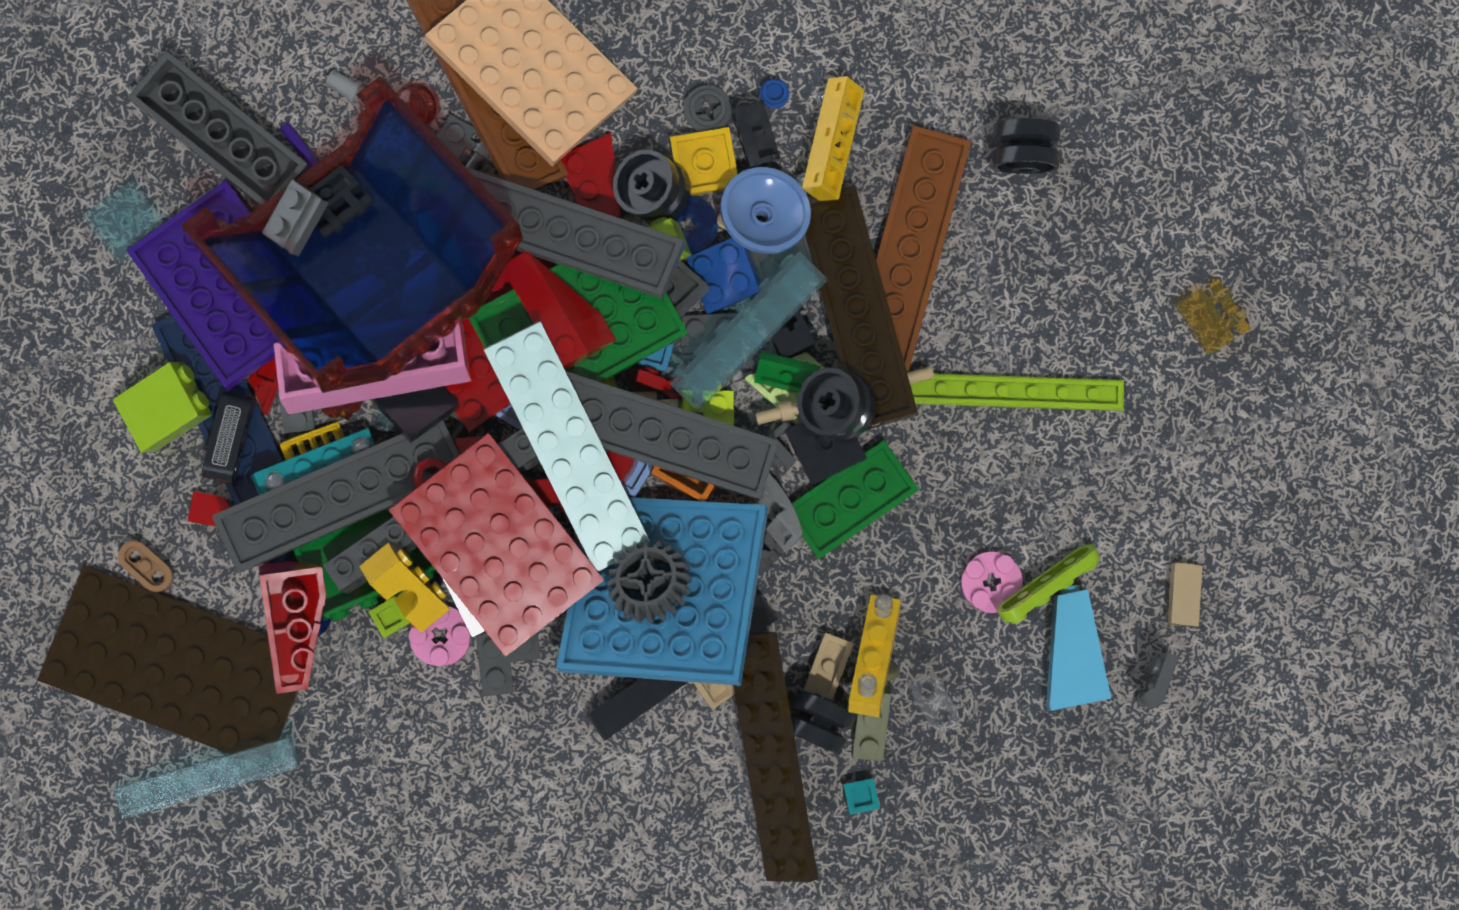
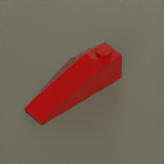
(568, 320)
(293, 612)

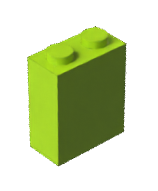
(162, 406)

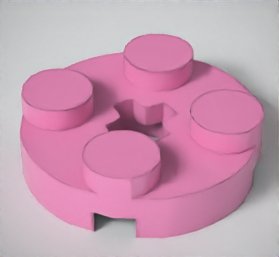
(977, 571)
(442, 653)

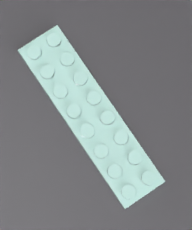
(566, 445)

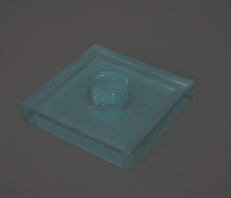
(123, 220)

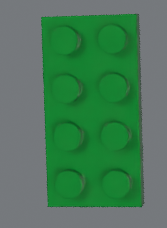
(852, 500)

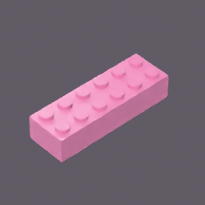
(440, 366)

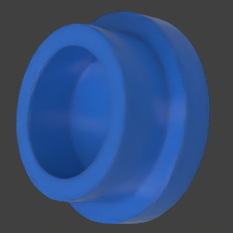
(774, 93)

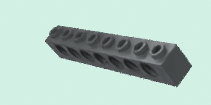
(345, 567)

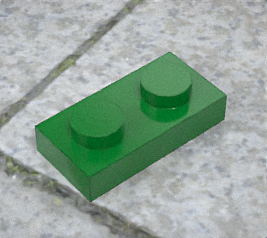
(783, 372)

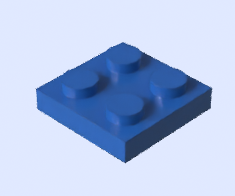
(728, 273)

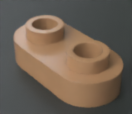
(146, 567)

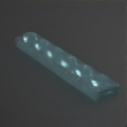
(206, 777)

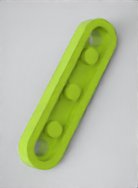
(1045, 585)

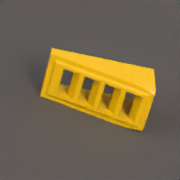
(299, 441)

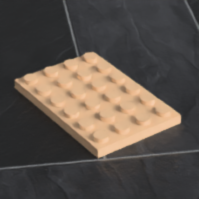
(532, 70)

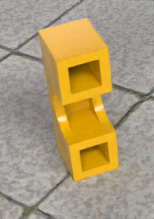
(392, 572)

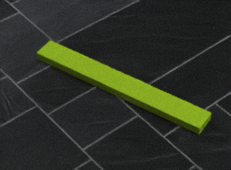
(1020, 392)

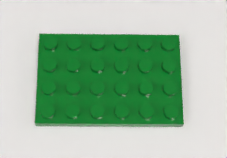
(636, 320)

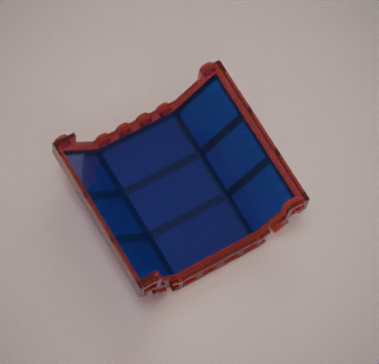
(390, 279)

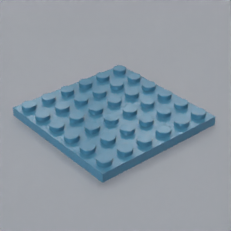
(707, 633)

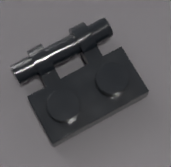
(338, 189)

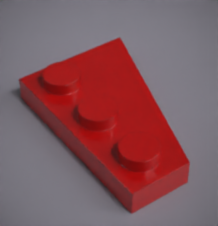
(592, 175)

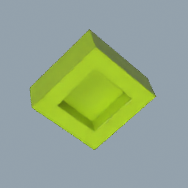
(388, 618)

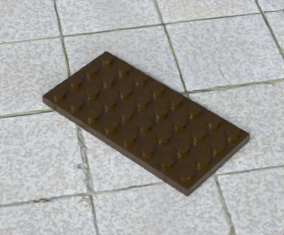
(167, 664)

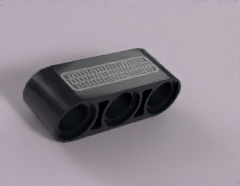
(228, 437)

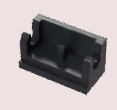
(755, 133)

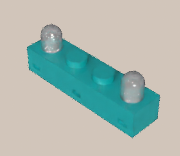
(311, 461)

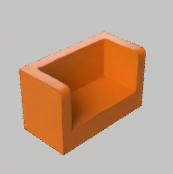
(689, 487)

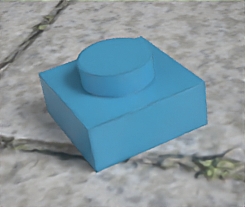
(658, 361)

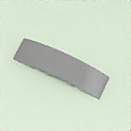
(785, 523)

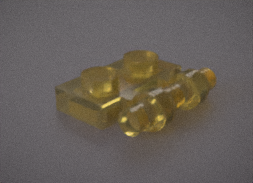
(1205, 320)

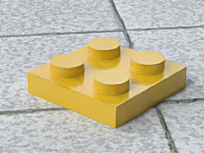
(706, 158)

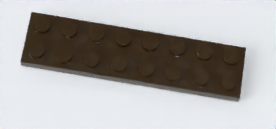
(858, 304)
(774, 764)

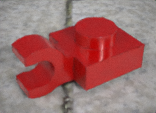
(649, 380)

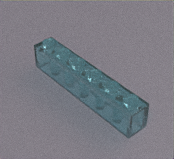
(748, 331)

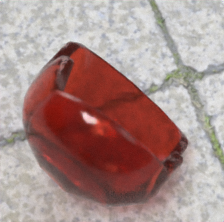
(422, 100)

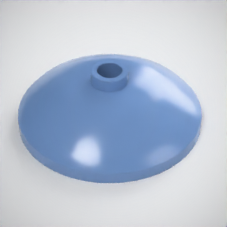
(770, 195)

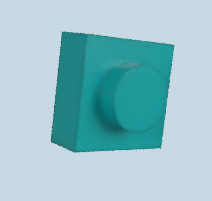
(861, 796)

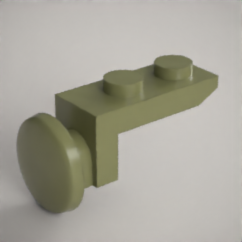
(870, 730)

